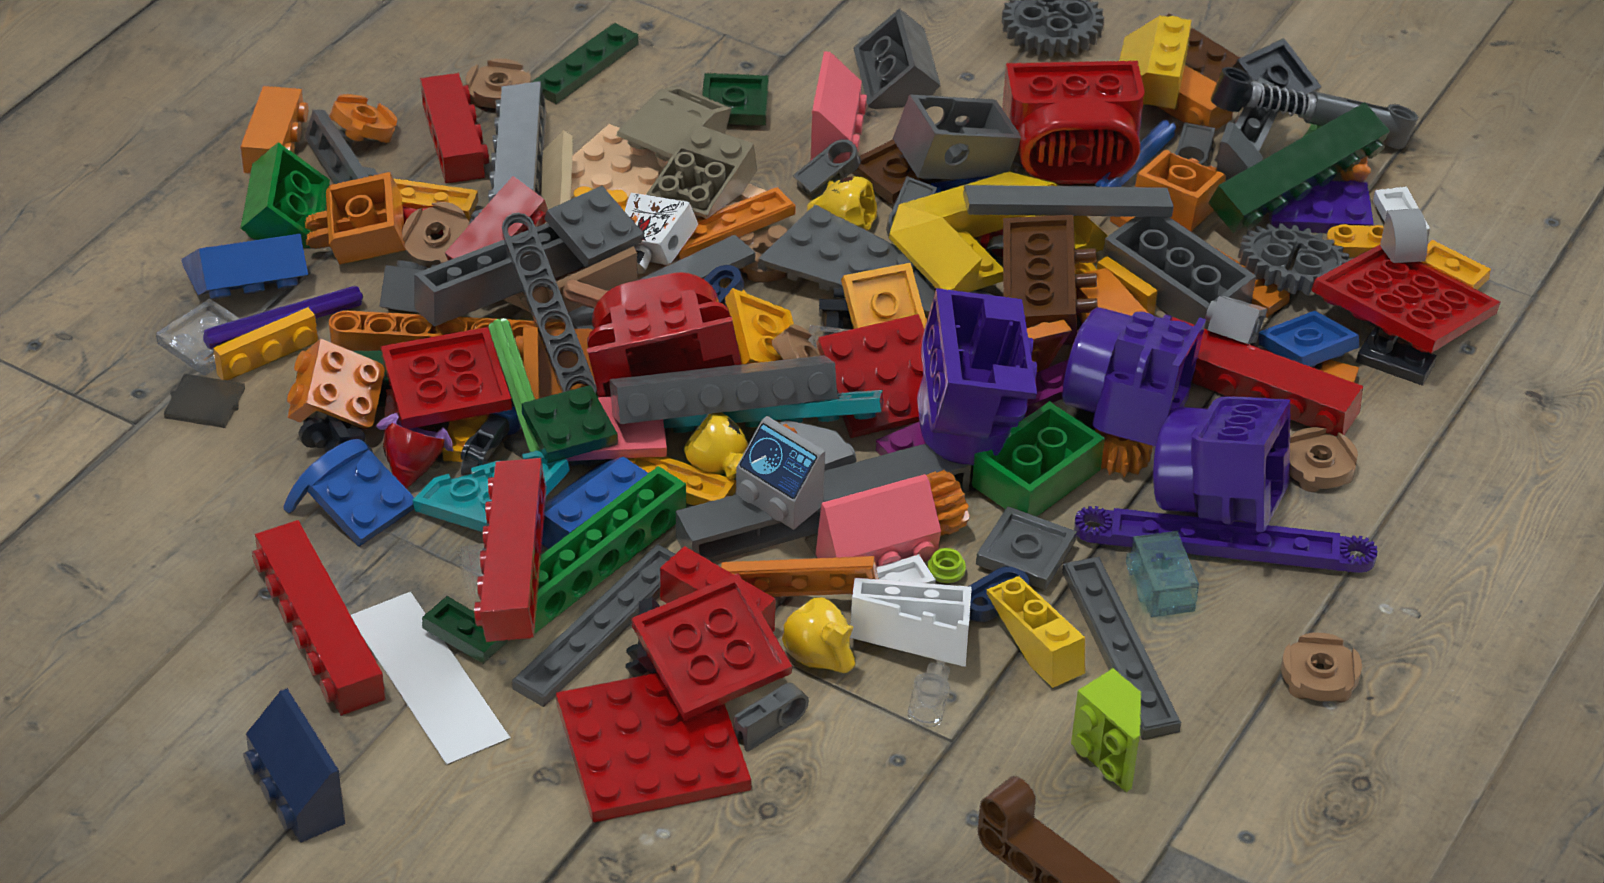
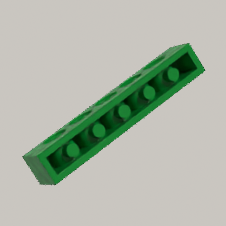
(607, 542)

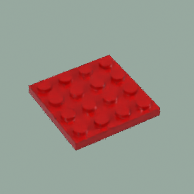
(1406, 299)
(642, 754)

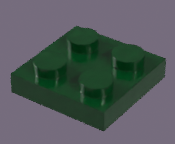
(742, 93)
(569, 424)

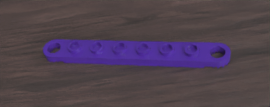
(1232, 541)

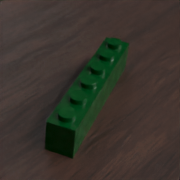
(1299, 168)

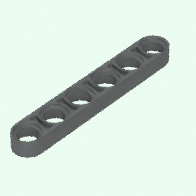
(546, 311)

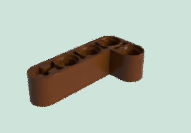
(1028, 845)

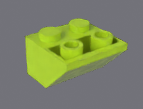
(1109, 726)

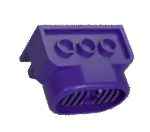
(1131, 371)
(974, 373)
(1225, 460)

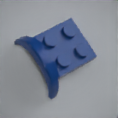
(353, 491)

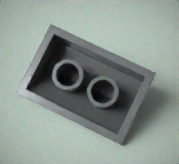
(896, 62)

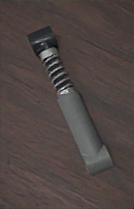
(1237, 90)

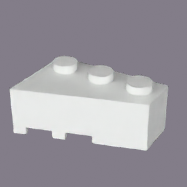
(913, 617)

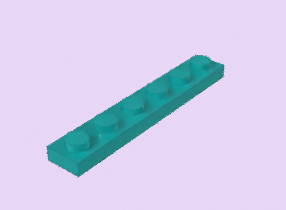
(861, 404)

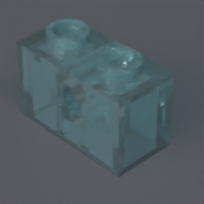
(1163, 574)

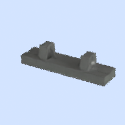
(334, 149)

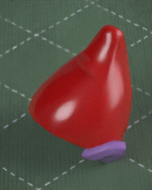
(411, 450)

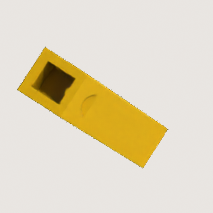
(1042, 634)

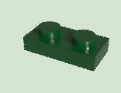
(457, 627)

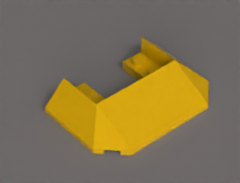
(940, 236)

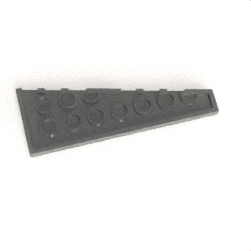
(829, 247)

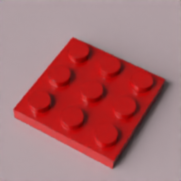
(879, 358)
(446, 378)
(711, 646)

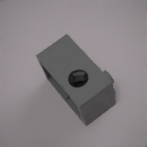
(956, 150)

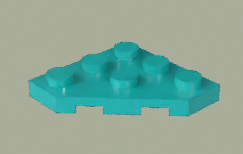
(464, 498)

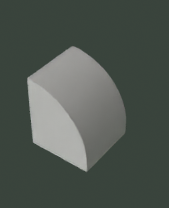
(1405, 236)

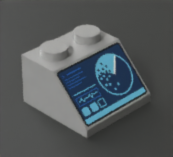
(781, 474)

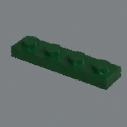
(586, 62)

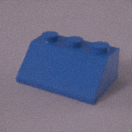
(246, 266)
(587, 497)

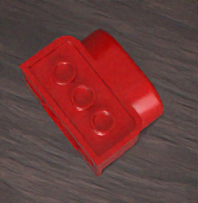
(1075, 118)
(659, 329)

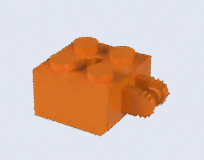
(1187, 183)
(360, 219)

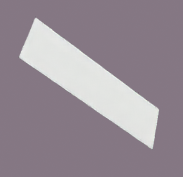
(429, 679)

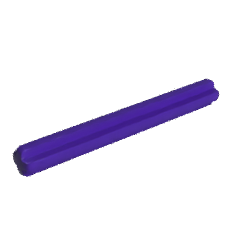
(319, 305)

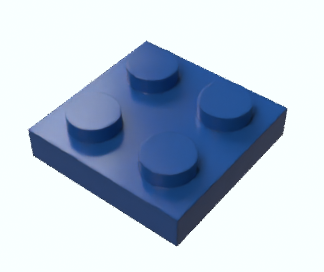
(1309, 339)

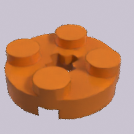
(363, 120)

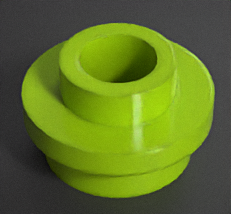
(947, 565)

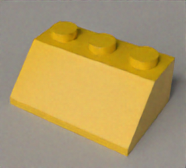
(1161, 57)

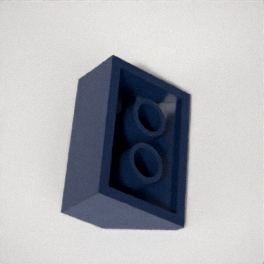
(295, 769)

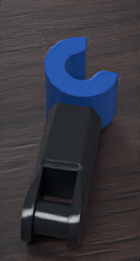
(490, 435)

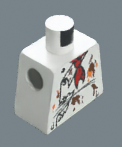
(665, 227)

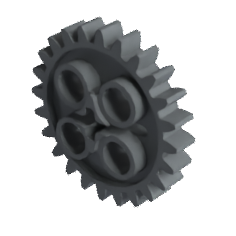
(1053, 24)
(1271, 252)

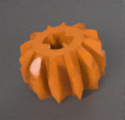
(1124, 455)
(948, 501)

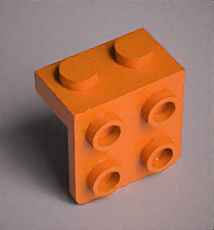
(537, 362)
(336, 385)

